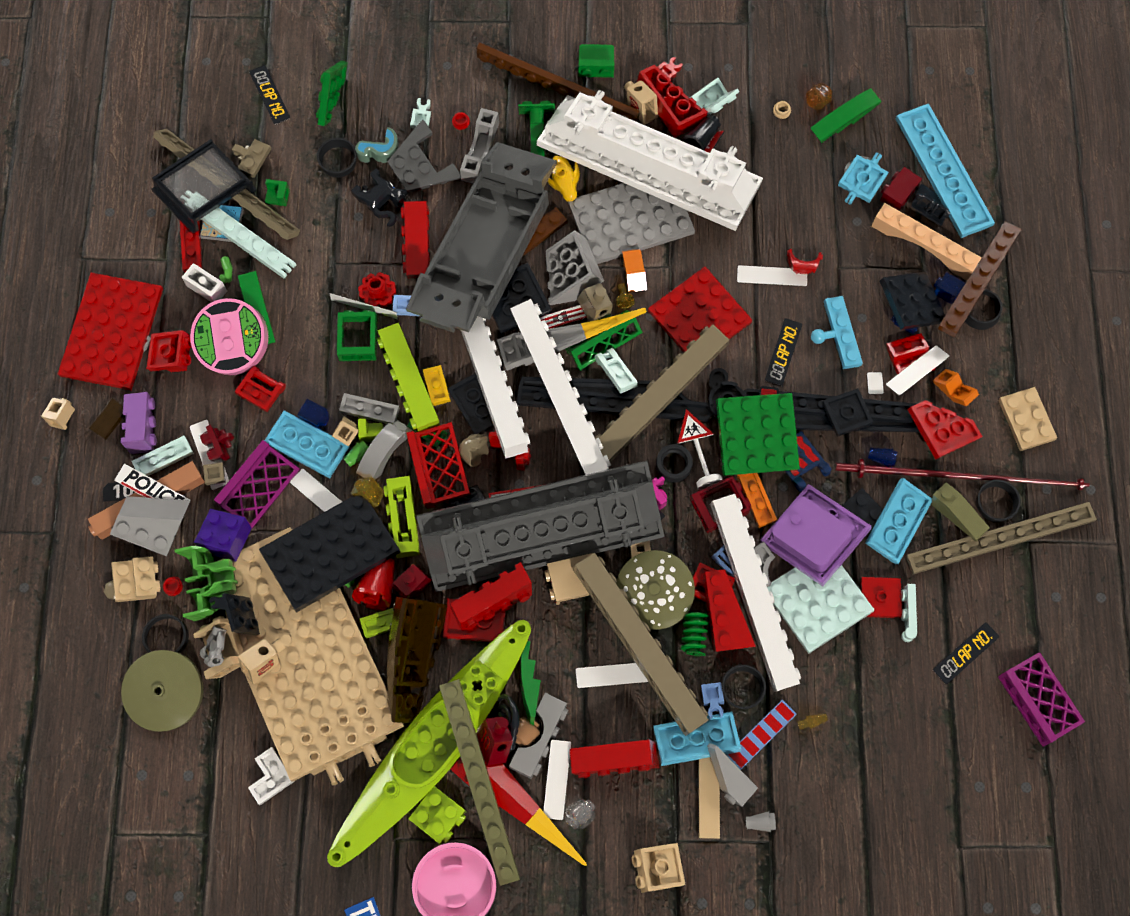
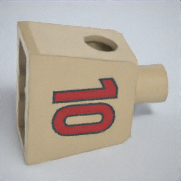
(643, 99)
(260, 659)

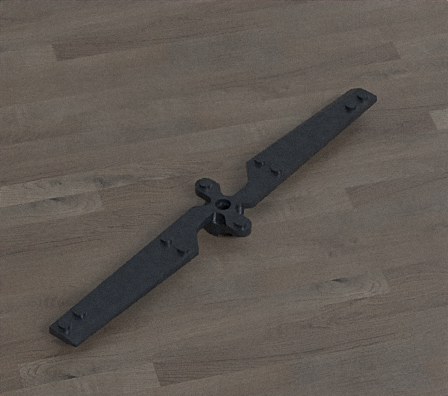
(809, 413)

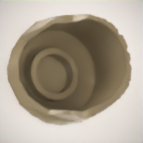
(473, 448)

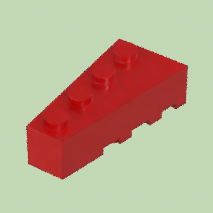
(674, 107)
(615, 757)

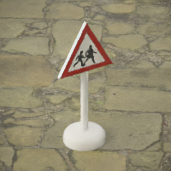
(693, 430)

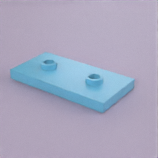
(306, 444)
(899, 521)
(678, 748)

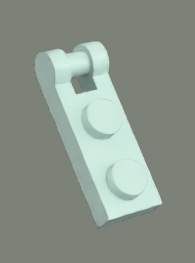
(616, 370)
(909, 612)

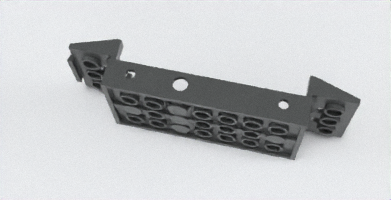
(484, 240)

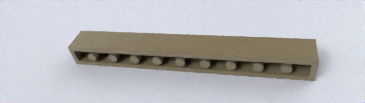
(662, 392)
(640, 644)

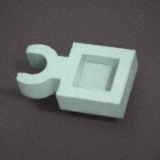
(420, 114)

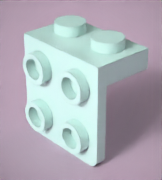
(714, 96)

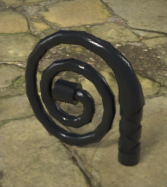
(513, 718)

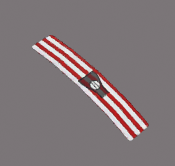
(564, 316)

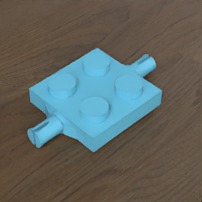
(863, 178)

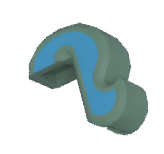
(379, 151)

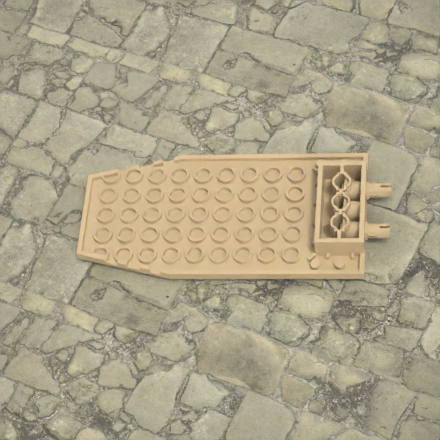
(326, 689)

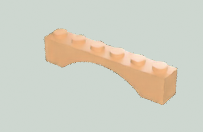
(955, 257)

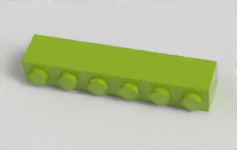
(408, 378)

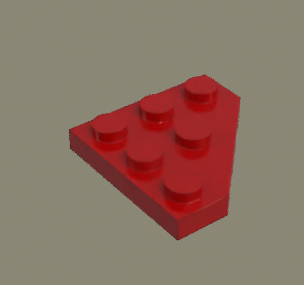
(943, 428)

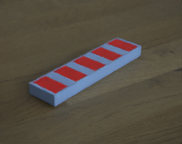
(762, 733)

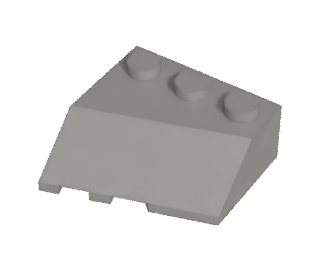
(571, 268)
(150, 522)

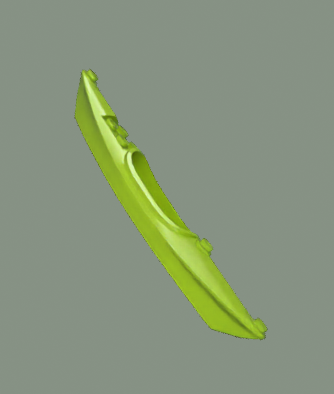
(426, 748)

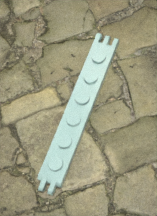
(249, 242)

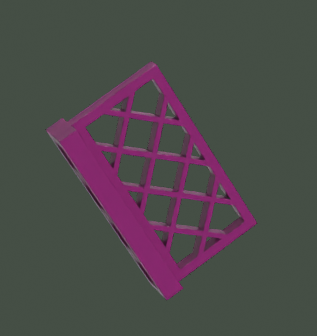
(244, 473)
(1030, 710)

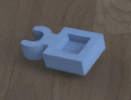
(713, 697)

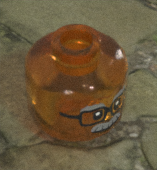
(819, 96)

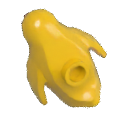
(565, 178)

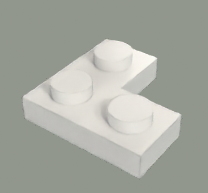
(275, 777)

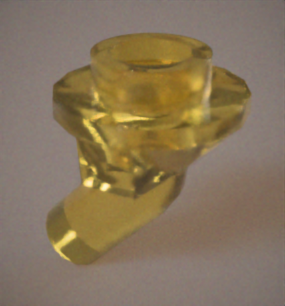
(624, 300)

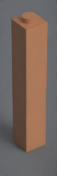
(180, 481)

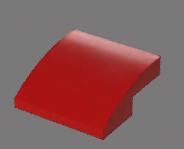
(907, 351)

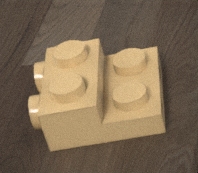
(135, 579)
(658, 868)

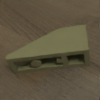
(959, 511)

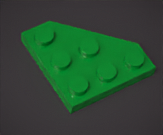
(331, 82)

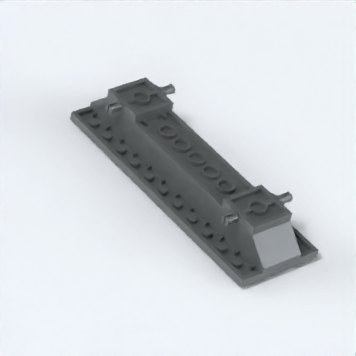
(540, 525)

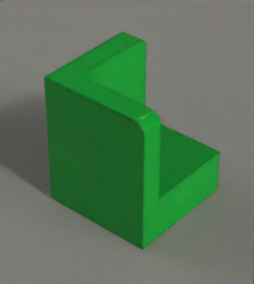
(277, 192)

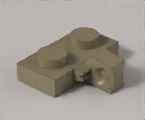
(251, 157)

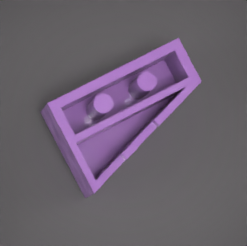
(138, 423)

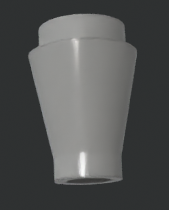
(762, 822)

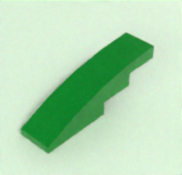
(845, 115)
(254, 297)
(529, 686)

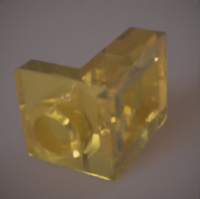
(369, 490)

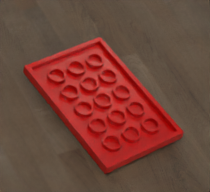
(110, 331)

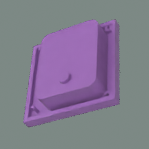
(813, 536)

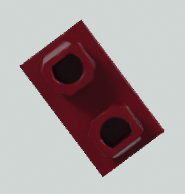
(220, 441)

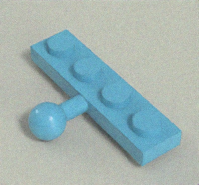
(841, 332)

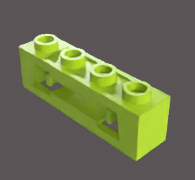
(399, 486)

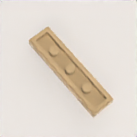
(708, 800)

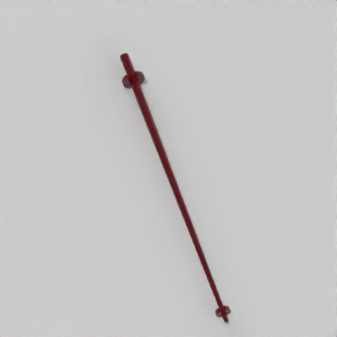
(860, 468)

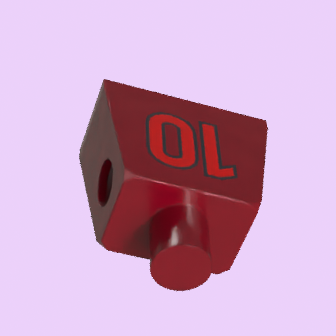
(495, 740)

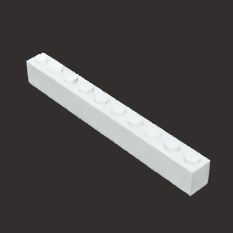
(559, 388)
(494, 389)
(754, 593)

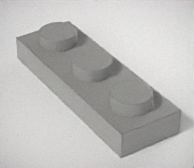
(369, 409)

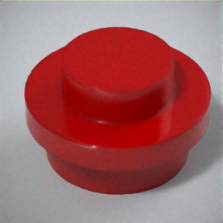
(460, 121)
(172, 586)

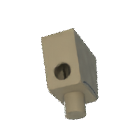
(595, 302)

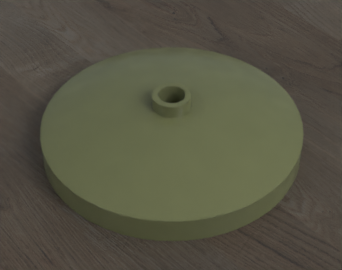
(180, 689)

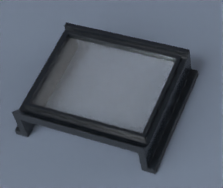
(199, 184)

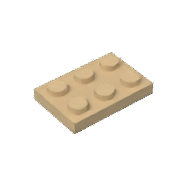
(1027, 419)

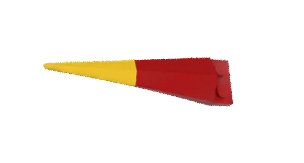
(519, 804)

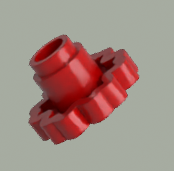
(377, 290)

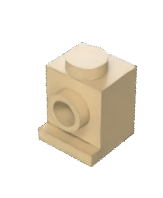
(58, 413)
(345, 431)

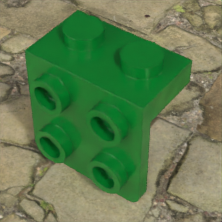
(596, 60)

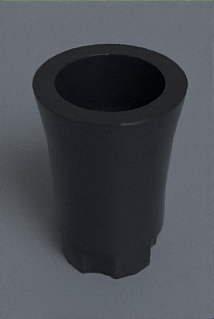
(703, 132)

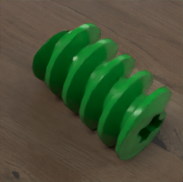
(694, 633)

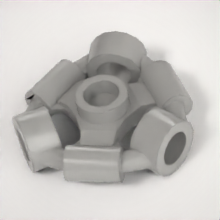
(214, 645)

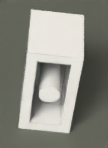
(204, 283)

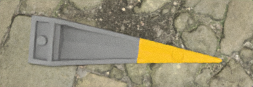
(516, 353)

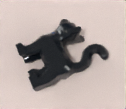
(379, 195)

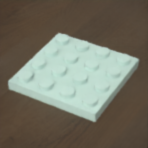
(818, 611)

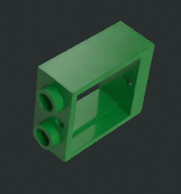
(357, 353)

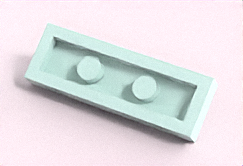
(163, 456)

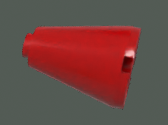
(376, 587)

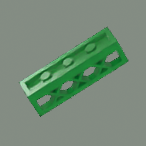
(591, 342)

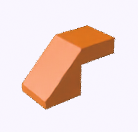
(634, 270)
(953, 387)

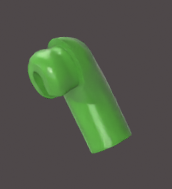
(227, 267)

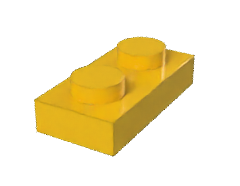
(436, 385)

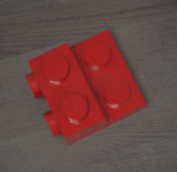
(169, 351)

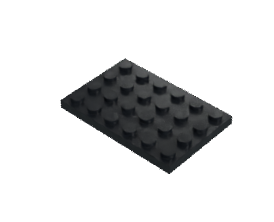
(329, 551)

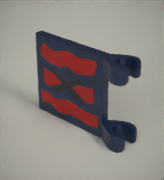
(808, 459)

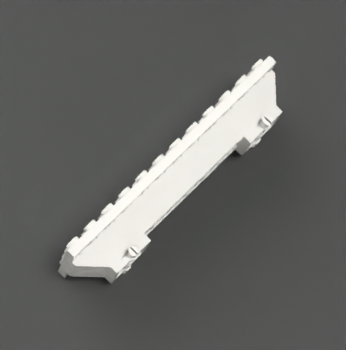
(651, 161)

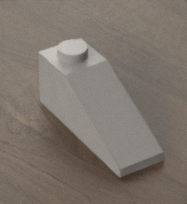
(730, 778)

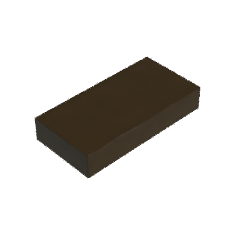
(108, 419)

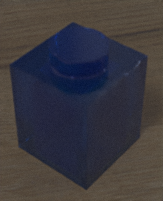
(948, 287)
(314, 414)

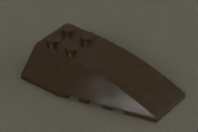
(412, 642)

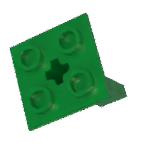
(536, 120)

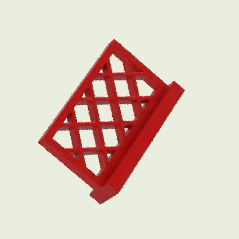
(421, 465)

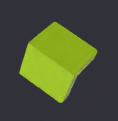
(368, 431)

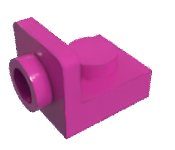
(661, 496)

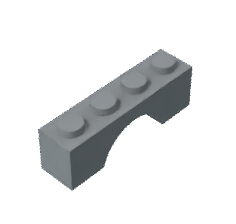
(483, 138)
(527, 759)

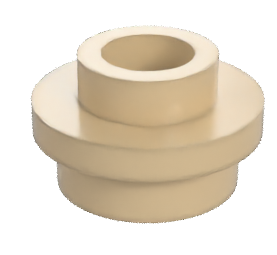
(782, 105)

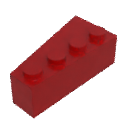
(416, 238)
(492, 597)
(726, 619)

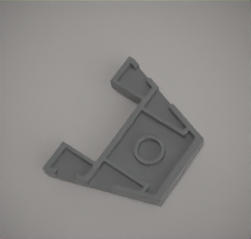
(414, 168)

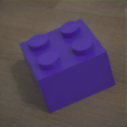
(223, 534)

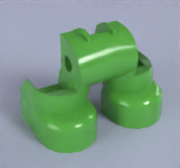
(219, 575)

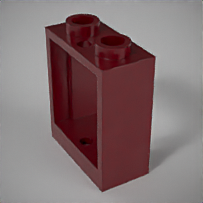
(701, 510)

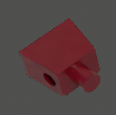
(411, 582)

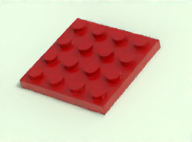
(697, 305)

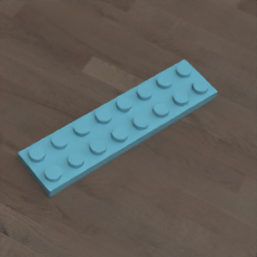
(945, 170)

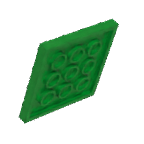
(757, 434)

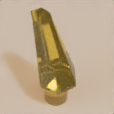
(812, 721)

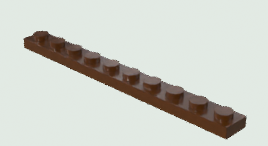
(547, 79)

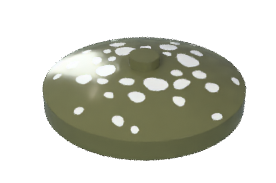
(658, 588)

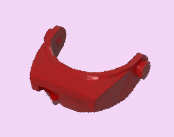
(803, 267)

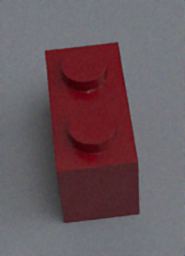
(901, 188)

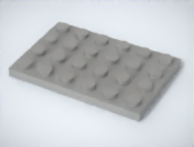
(627, 220)

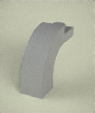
(381, 449)

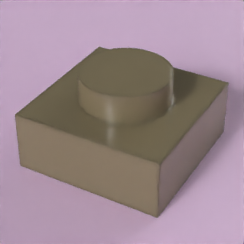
(214, 473)

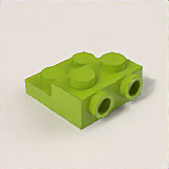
(438, 815)

